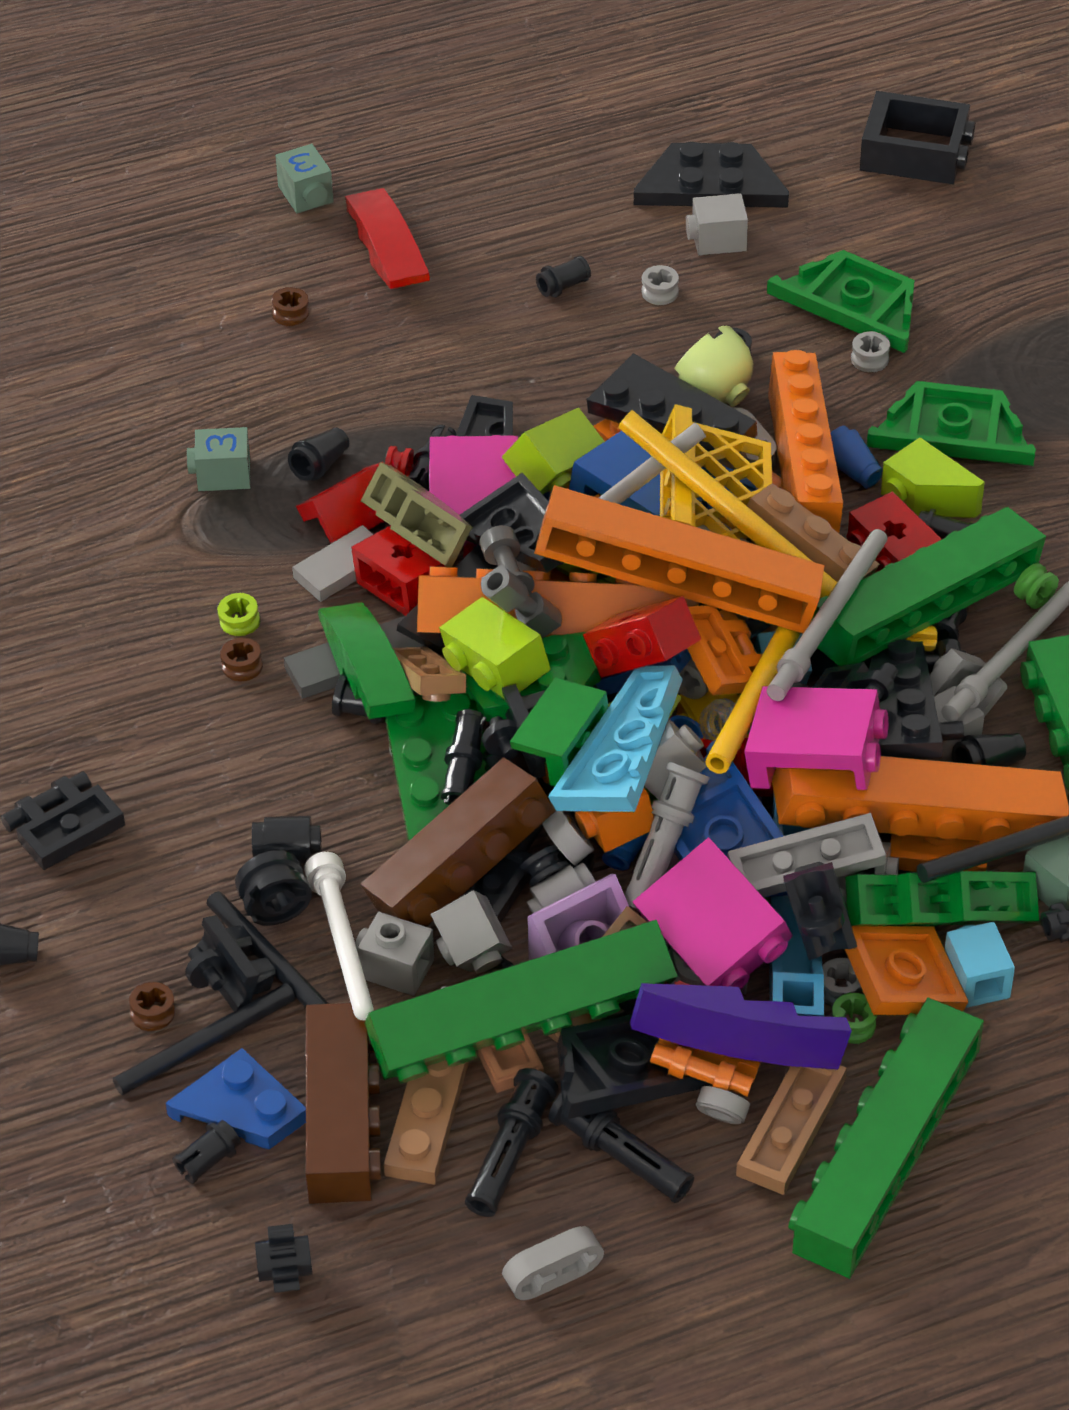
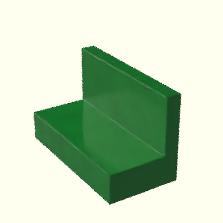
(560, 724)

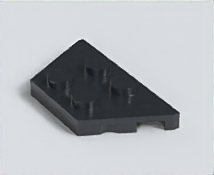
(710, 170)
(610, 1068)

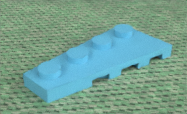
(621, 748)

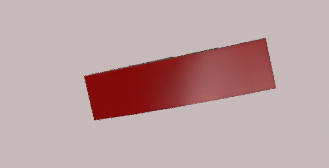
(388, 238)

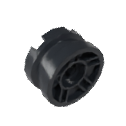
(273, 888)

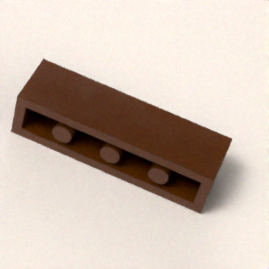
(459, 844)
(339, 1106)

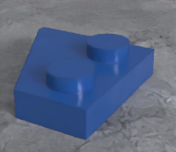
(244, 1098)

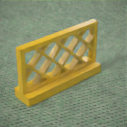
(680, 502)

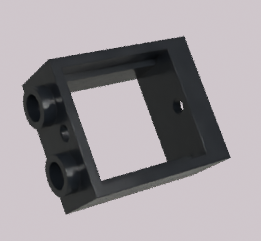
(911, 157)

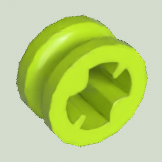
(238, 603)

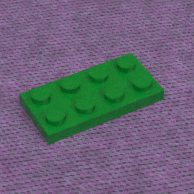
(418, 755)

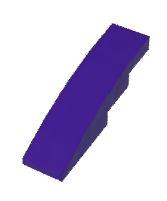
(728, 1025)

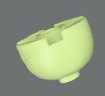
(719, 366)

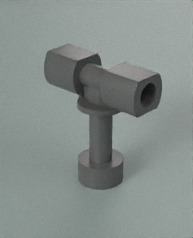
(513, 588)

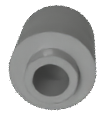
(559, 886)

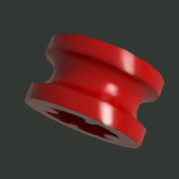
(400, 460)

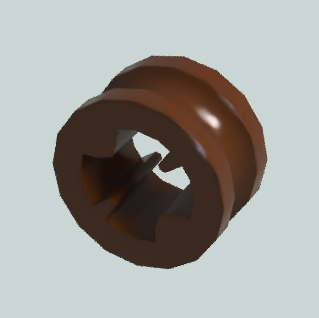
(287, 315)
(245, 669)
(157, 1016)

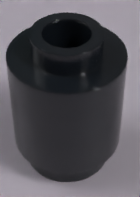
(289, 834)

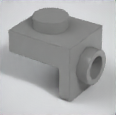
(954, 668)

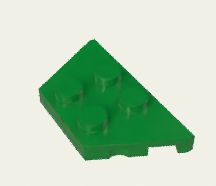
(852, 295)
(956, 422)
(568, 660)

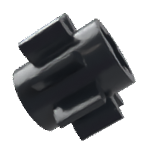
(283, 1258)

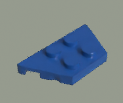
(727, 815)

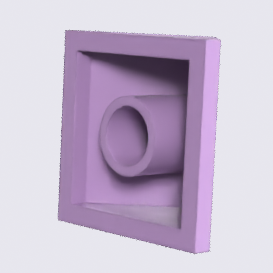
(576, 918)

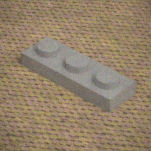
(848, 844)

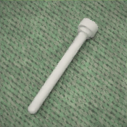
(326, 878)

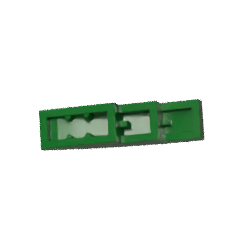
(367, 660)
(950, 900)

